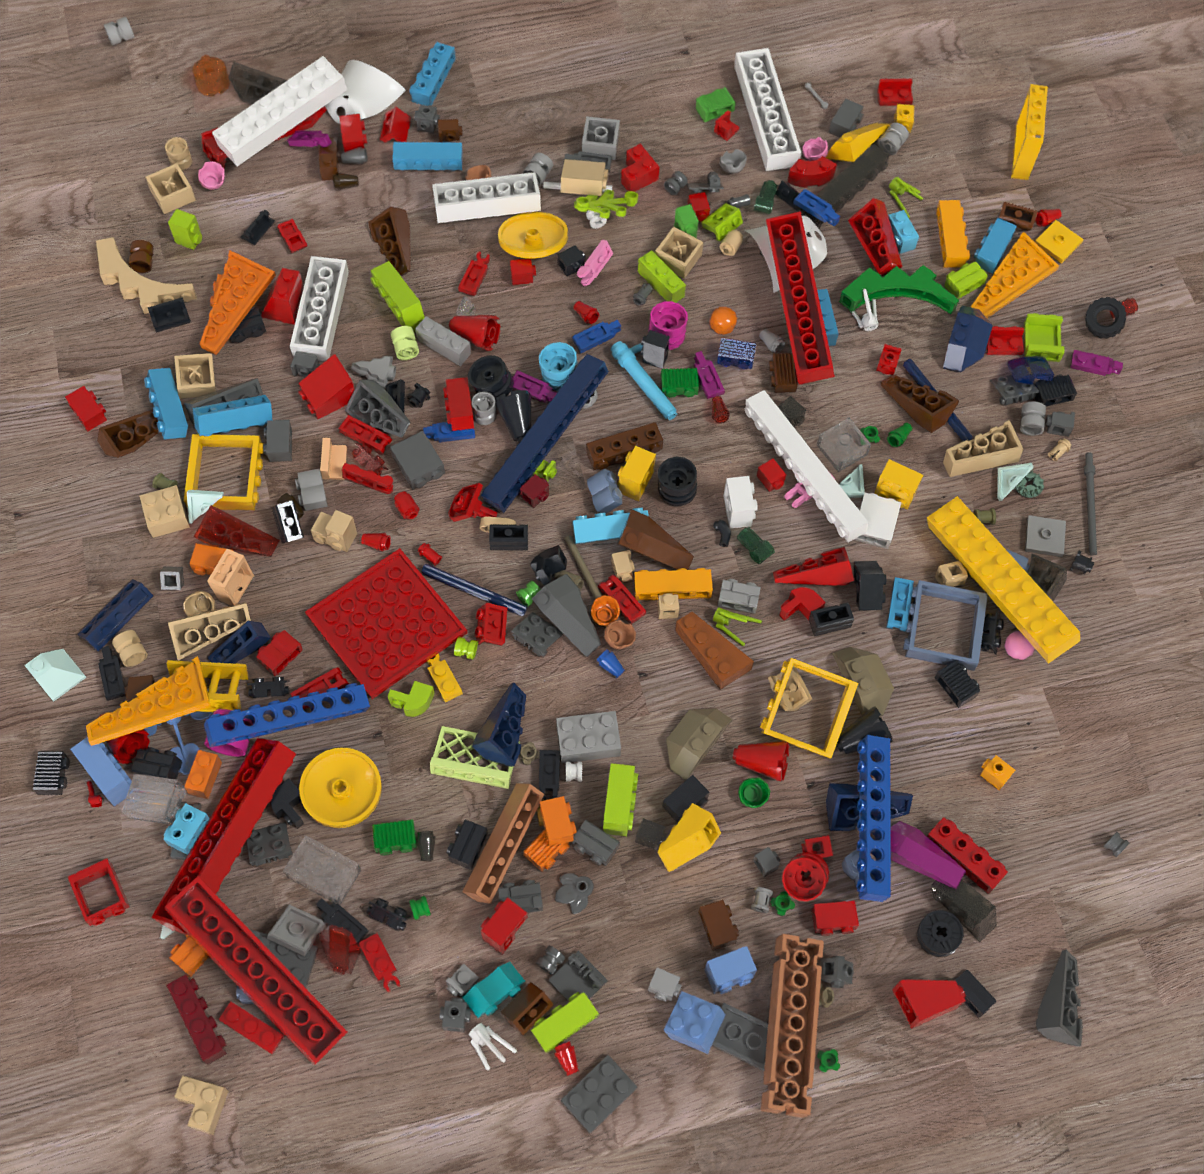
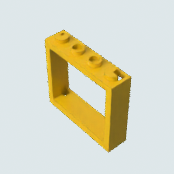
(1029, 123)
(256, 464)
(840, 716)

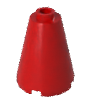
(477, 329)
(126, 746)
(764, 758)

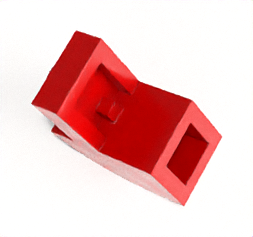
(803, 600)

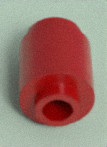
(406, 505)

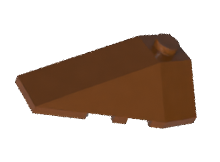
(392, 234)
(925, 406)
(127, 434)
(652, 541)

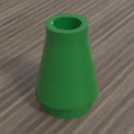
(899, 435)

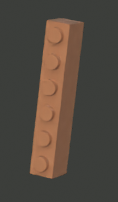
(503, 843)

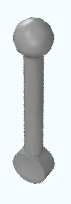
(824, 104)

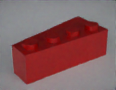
(876, 236)

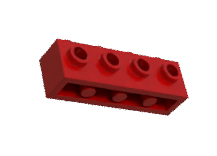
(972, 858)

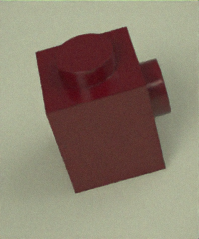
(535, 491)

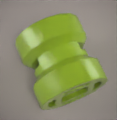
(466, 648)

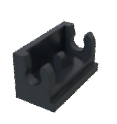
(169, 315)

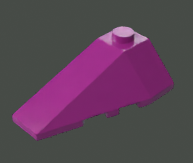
(922, 855)

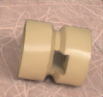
(178, 152)
(130, 649)

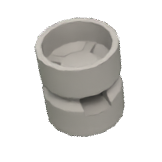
(119, 31)
(893, 138)
(541, 165)
(483, 408)
(1032, 418)

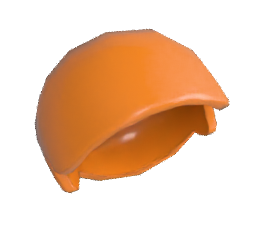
(723, 320)
(604, 610)

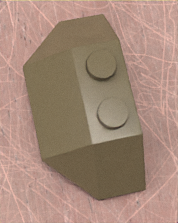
(868, 671)
(694, 739)

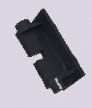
(787, 194)
(258, 228)
(993, 625)
(260, 687)
(381, 909)

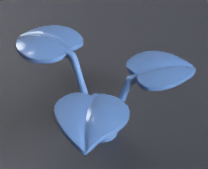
(185, 753)

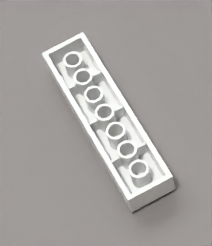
(767, 109)
(280, 111)

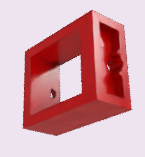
(91, 874)

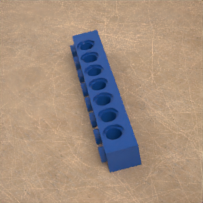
(219, 736)
(880, 827)

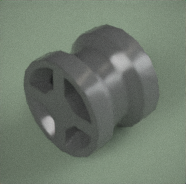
(1116, 844)

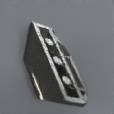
(251, 83)

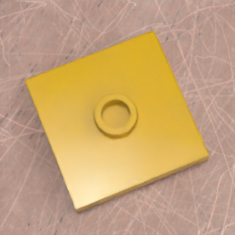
(1058, 241)

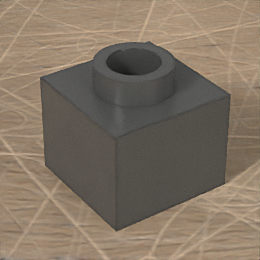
(169, 582)
(767, 861)

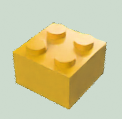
(636, 473)
(898, 483)

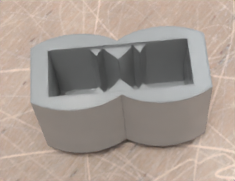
(311, 489)

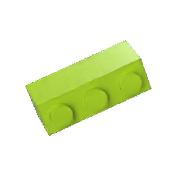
(661, 277)
(564, 1021)

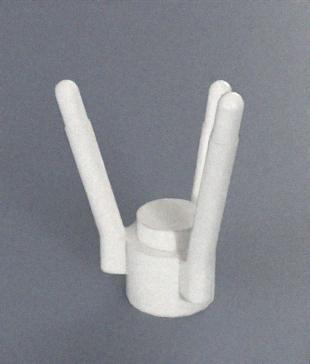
(869, 320)
(481, 1035)

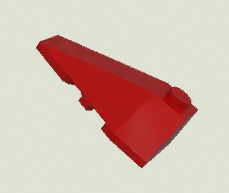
(830, 569)

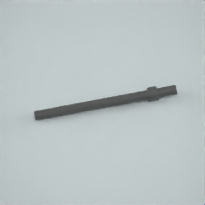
(1089, 472)

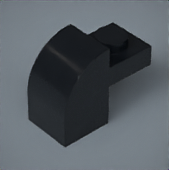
(548, 563)
(283, 802)

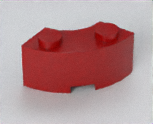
(811, 173)

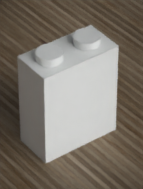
(881, 519)

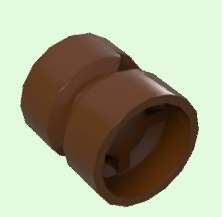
(141, 256)

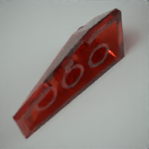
(229, 532)
(340, 949)

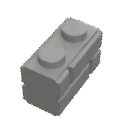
(739, 596)

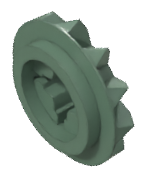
(1031, 490)

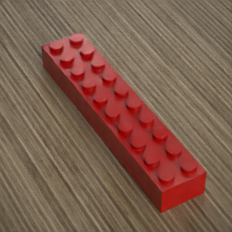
(800, 298)
(230, 822)
(256, 970)

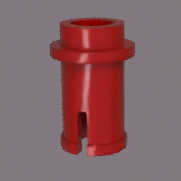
(431, 555)

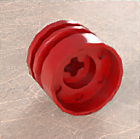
(805, 888)

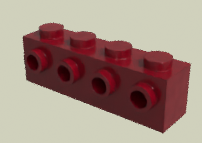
(198, 1022)

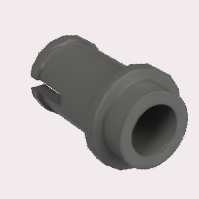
(739, 201)
(640, 297)

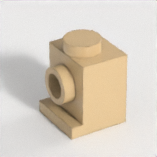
(623, 565)
(951, 574)
(668, 602)

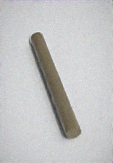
(582, 566)

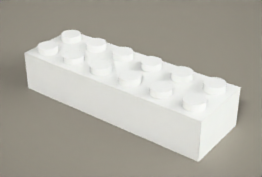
(486, 197)
(319, 307)

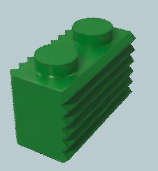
(679, 382)
(394, 837)

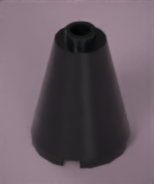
(515, 412)
(867, 724)

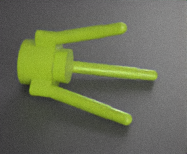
(899, 187)
(723, 617)

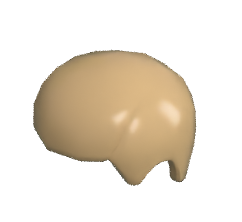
(198, 603)

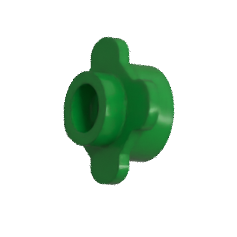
(872, 431)
(782, 909)
(824, 1065)

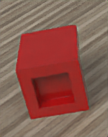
(725, 127)

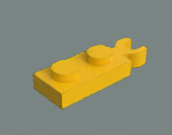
(444, 679)

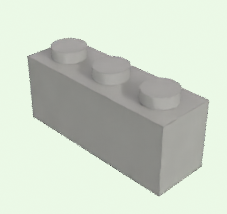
(443, 341)

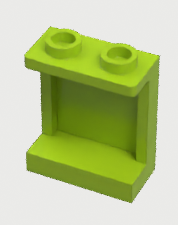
(1043, 336)

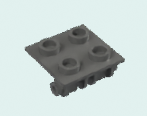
(713, 184)
(1013, 391)
(536, 633)
(269, 843)
(577, 976)

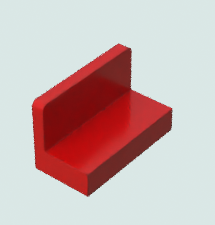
(395, 125)

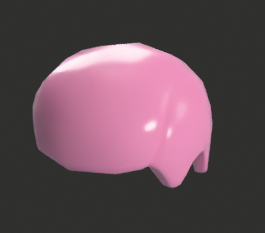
(815, 149)
(211, 175)
(1018, 646)

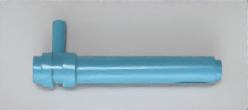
(628, 361)

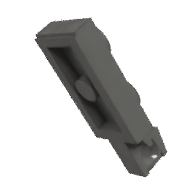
(593, 157)

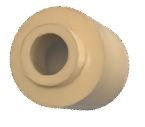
(731, 242)

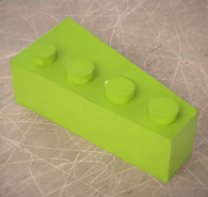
(397, 295)

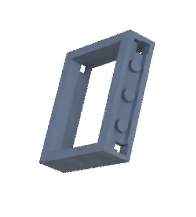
(950, 593)

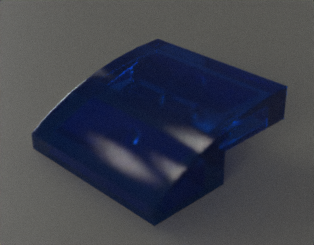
(1028, 368)

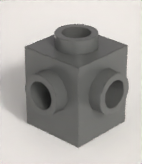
(426, 118)
(837, 971)
(458, 1022)

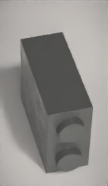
(417, 460)

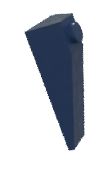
(500, 732)
(842, 806)

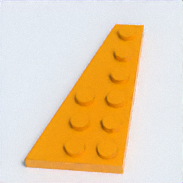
(1016, 274)
(160, 702)

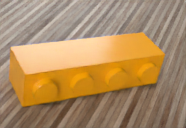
(951, 233)
(682, 582)

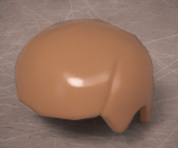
(478, 172)
(619, 635)

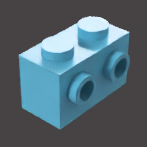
(903, 231)
(186, 828)

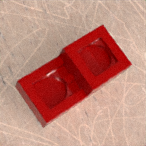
(292, 236)

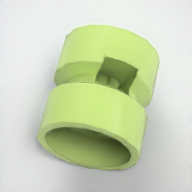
(404, 343)

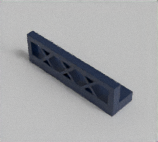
(115, 614)

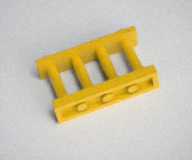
(216, 672)

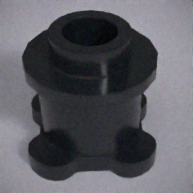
(418, 396)
(1082, 563)

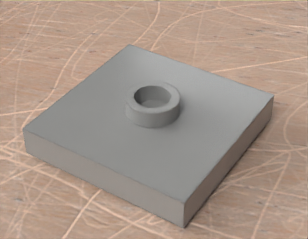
(1045, 536)
(296, 930)

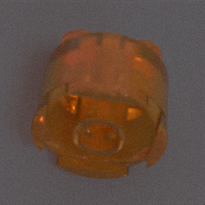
(210, 75)

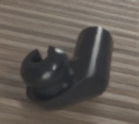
(725, 531)

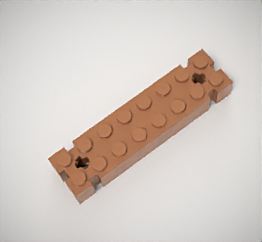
(792, 1026)

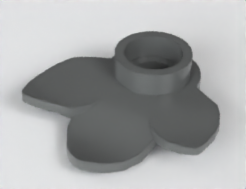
(571, 892)

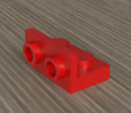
(895, 92)
(1005, 341)
(491, 624)

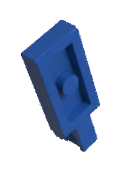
(817, 207)
(596, 335)
(443, 432)

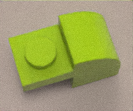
(416, 702)

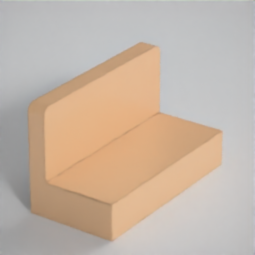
(332, 460)

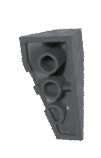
(236, 392)
(377, 408)
(565, 608)
(1058, 1008)

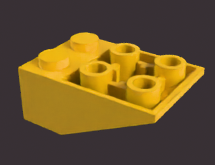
(689, 838)

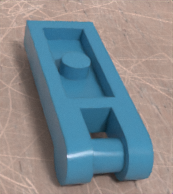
(900, 603)

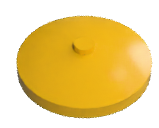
(533, 235)
(340, 787)

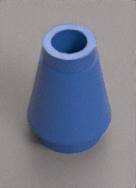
(610, 663)

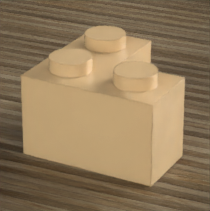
(335, 530)
(207, 1100)

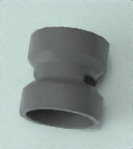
(674, 184)
(550, 960)

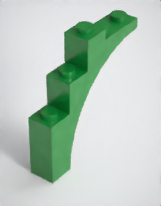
(897, 283)

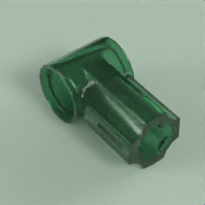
(765, 201)
(758, 548)

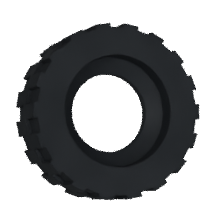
(1105, 304)

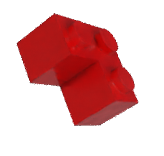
(641, 169)
(501, 927)

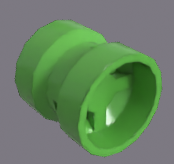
(525, 595)

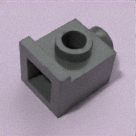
(304, 364)
(1060, 423)

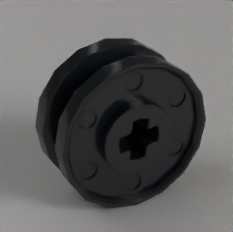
(940, 945)

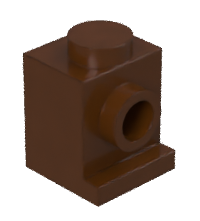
(449, 130)

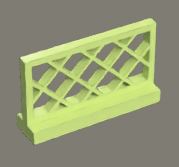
(466, 771)

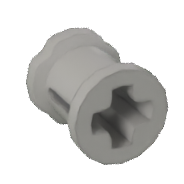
(761, 899)

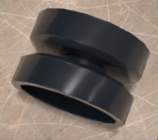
(491, 376)

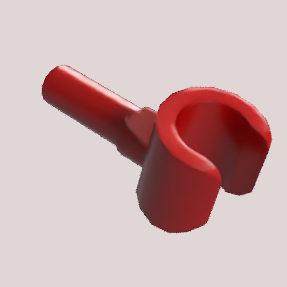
(94, 800)

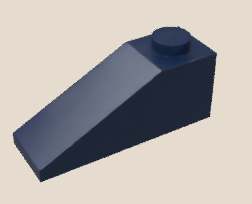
(241, 644)

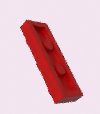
(251, 1027)

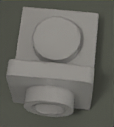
(461, 981)

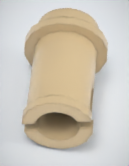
(1062, 447)

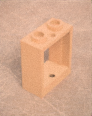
(230, 575)

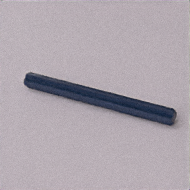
(921, 380)
(474, 589)

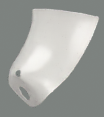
(367, 90)
(816, 247)

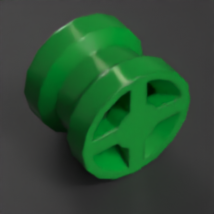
(419, 907)

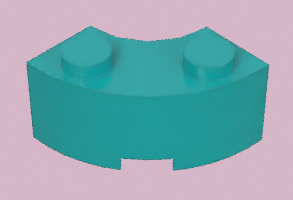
(494, 989)

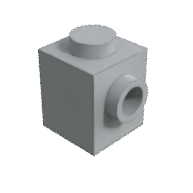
(664, 985)

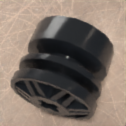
(677, 481)

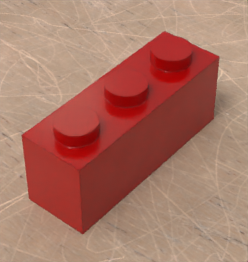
(458, 404)

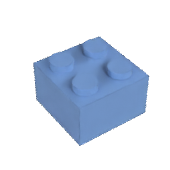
(730, 970)
(694, 1022)

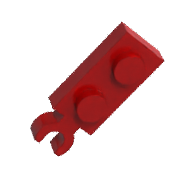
(474, 275)
(379, 960)

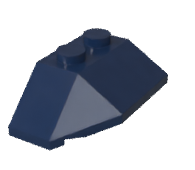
(967, 339)

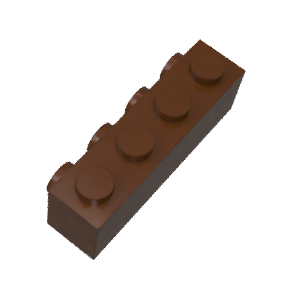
(616, 447)

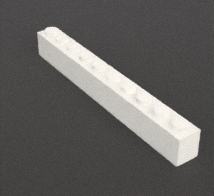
(806, 466)

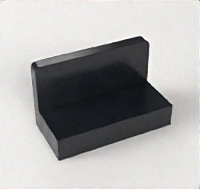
(976, 995)

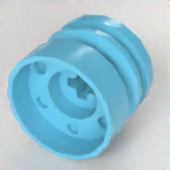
(557, 363)

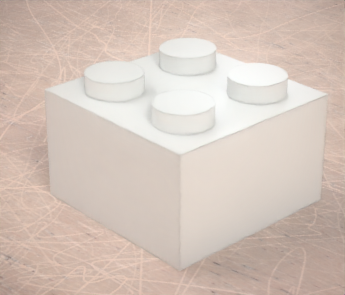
(739, 502)

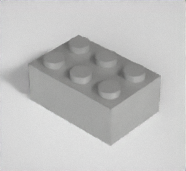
(588, 737)

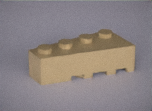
(985, 451)
(201, 629)

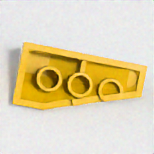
(856, 142)

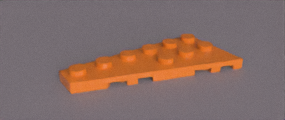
(235, 296)

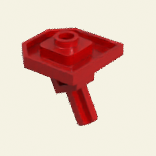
(467, 504)

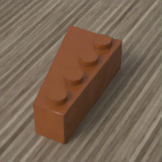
(713, 651)

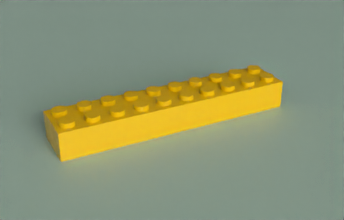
(1004, 580)

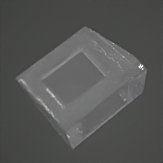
(466, 307)

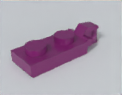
(309, 138)
(1095, 363)
(708, 376)
(538, 389)

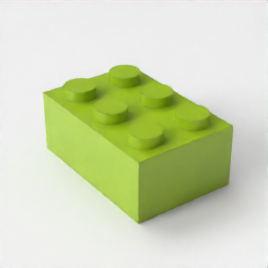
(620, 799)

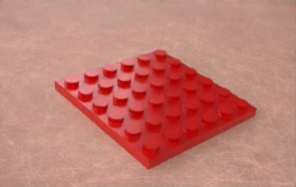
(386, 623)

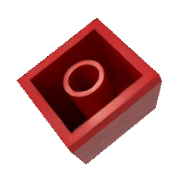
(284, 297)
(326, 388)
(927, 999)

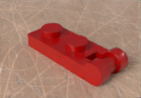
(365, 434)
(367, 478)
(629, 606)
(322, 684)

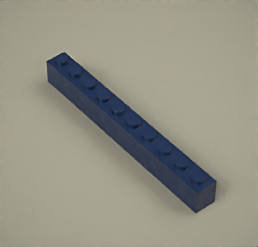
(544, 433)

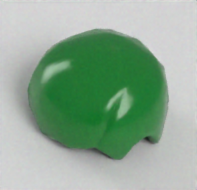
(754, 792)

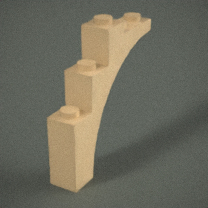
(132, 285)

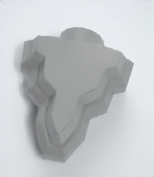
(376, 369)

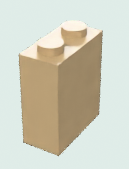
(583, 177)

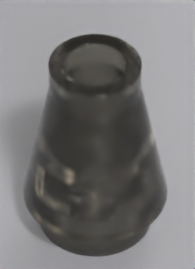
(426, 843)

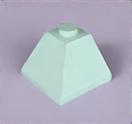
(55, 672)

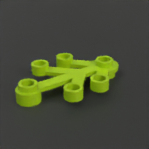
(608, 203)

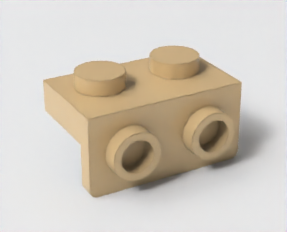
(795, 692)

